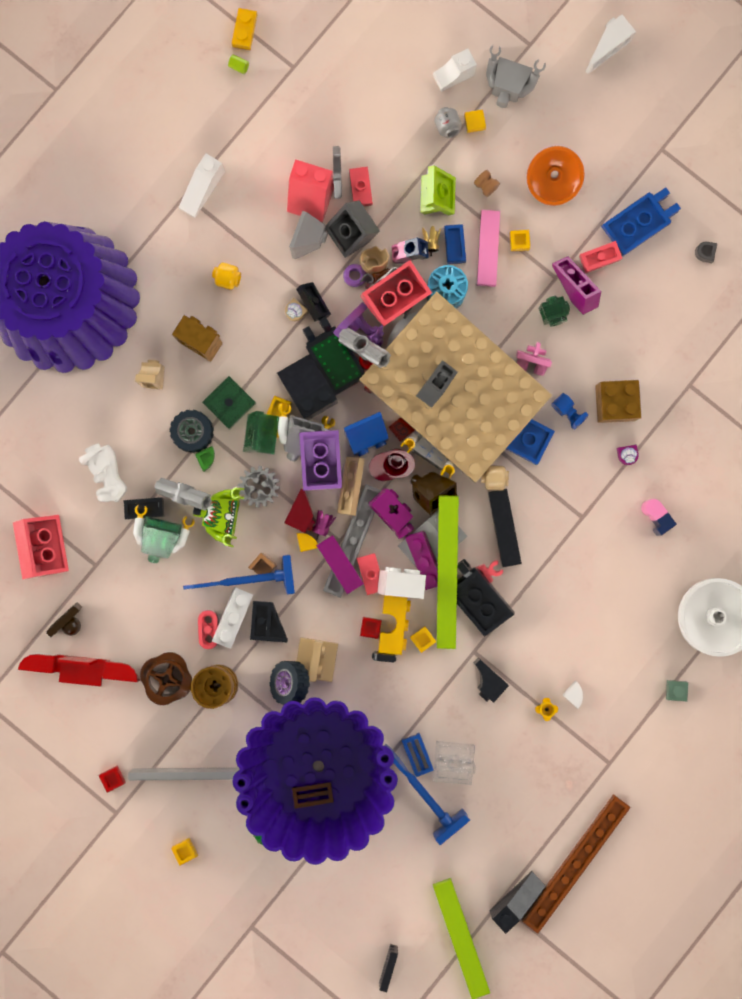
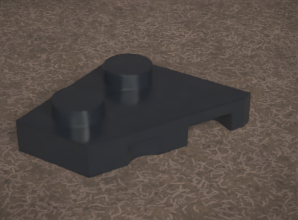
(266, 623)

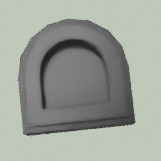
(706, 251)

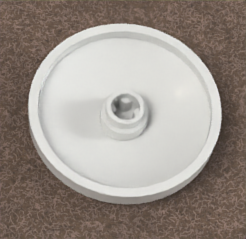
(712, 617)

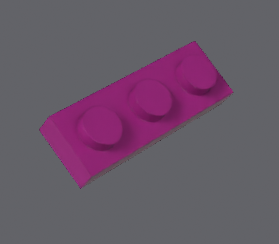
(423, 558)

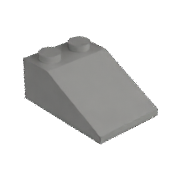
(430, 527)

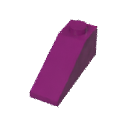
(578, 286)

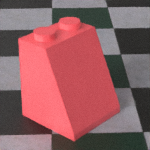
(309, 190)

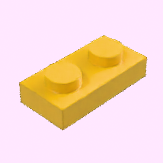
(244, 29)

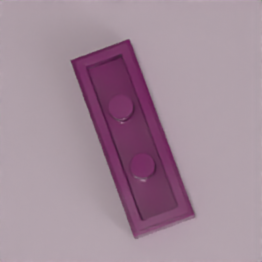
(340, 564)

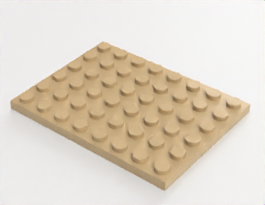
(483, 403)

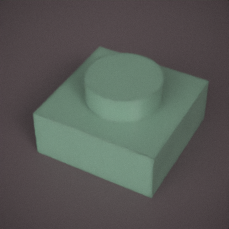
(677, 690)

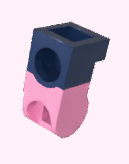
(410, 250)
(658, 515)

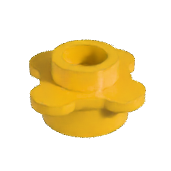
(552, 709)

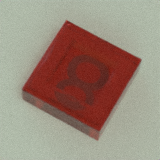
(401, 429)

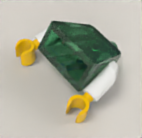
(158, 536)

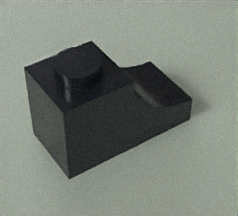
(490, 683)

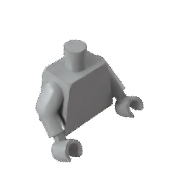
(510, 78)

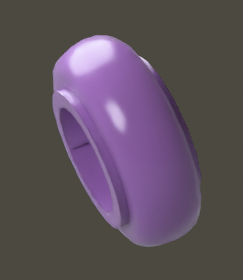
(353, 267)

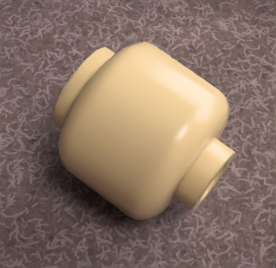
(495, 478)

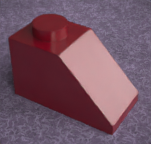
(301, 513)

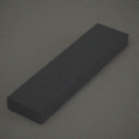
(504, 528)

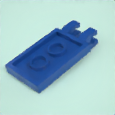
(640, 221)
(531, 442)

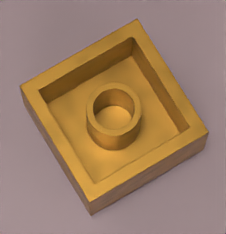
(197, 337)
(618, 401)

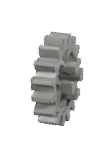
(248, 490)

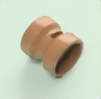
(486, 183)

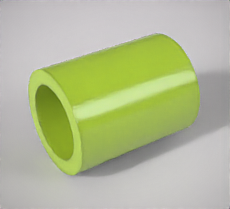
(238, 64)

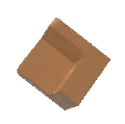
(262, 564)

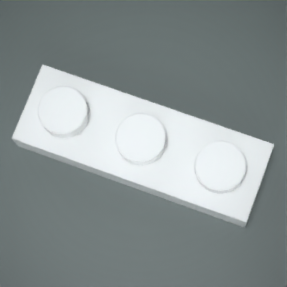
(232, 617)

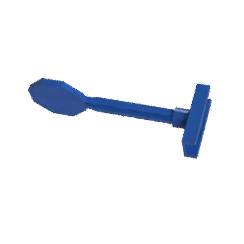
(279, 575)
(450, 825)

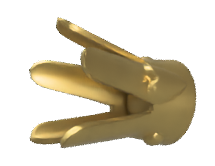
(433, 239)

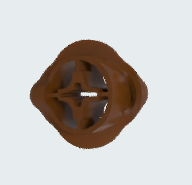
(159, 697)

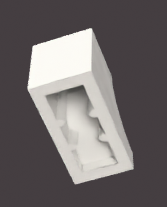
(457, 69)

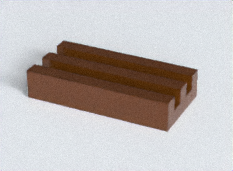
(315, 802)

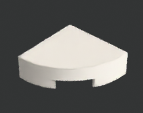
(574, 694)

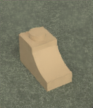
(151, 375)

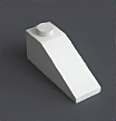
(615, 37)
(201, 185)

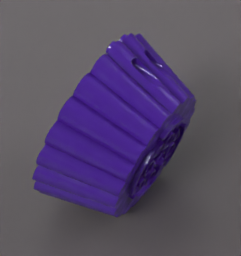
(81, 307)
(283, 757)

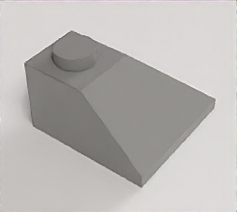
(308, 236)

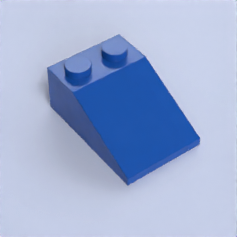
(366, 434)

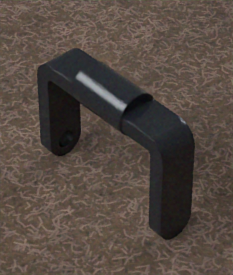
(383, 657)

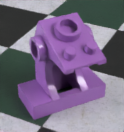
(356, 321)

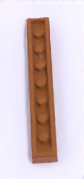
(575, 864)

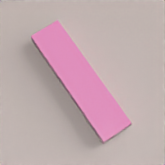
(488, 248)

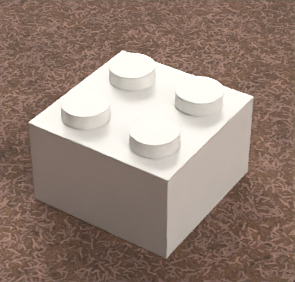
(401, 584)

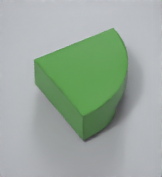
(206, 458)

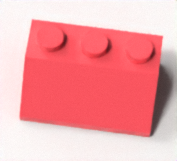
(396, 293)
(40, 546)

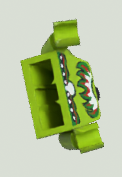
(221, 515)

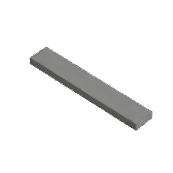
(354, 536)
(182, 773)

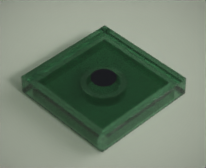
(229, 402)

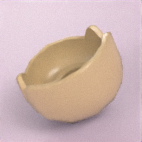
(374, 260)

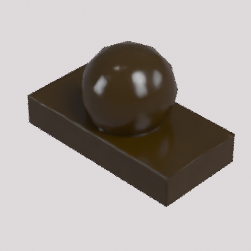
(68, 623)

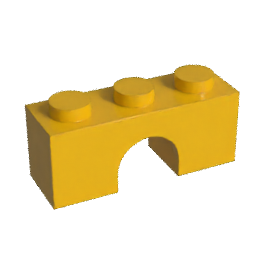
(393, 641)

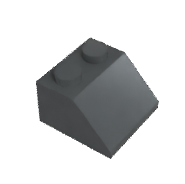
(351, 228)

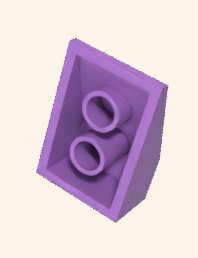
(320, 460)

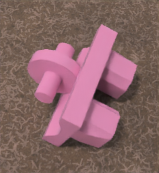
(541, 362)

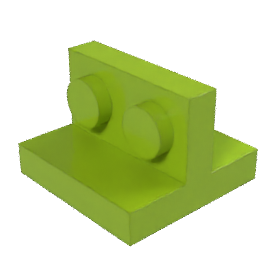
(437, 192)

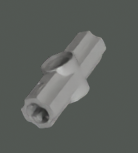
(364, 347)
(183, 494)

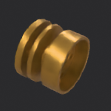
(203, 686)

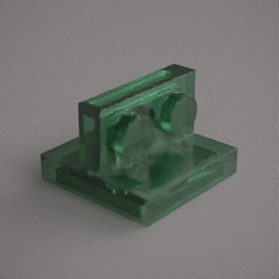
(260, 433)

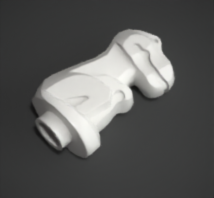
(104, 467)

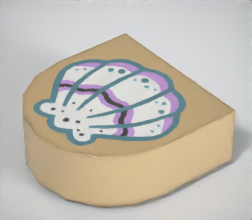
(295, 311)

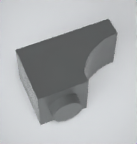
(437, 384)

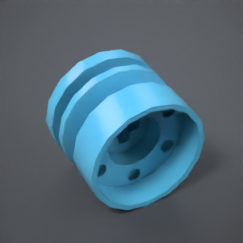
(456, 281)

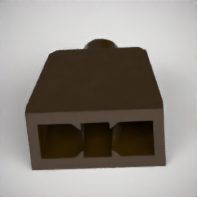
(429, 488)

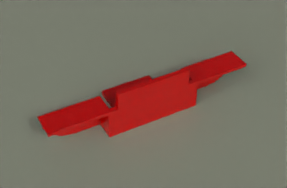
(79, 669)

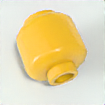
(226, 276)

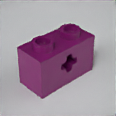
(380, 505)

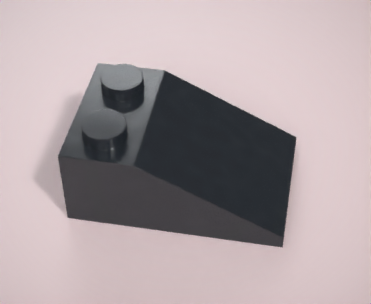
(307, 387)

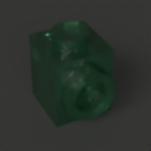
(554, 311)

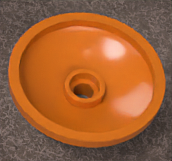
(555, 189)

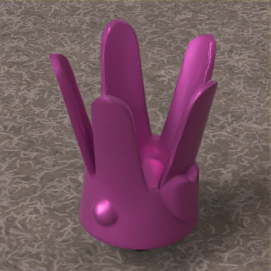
(322, 525)

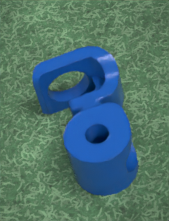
(564, 406)

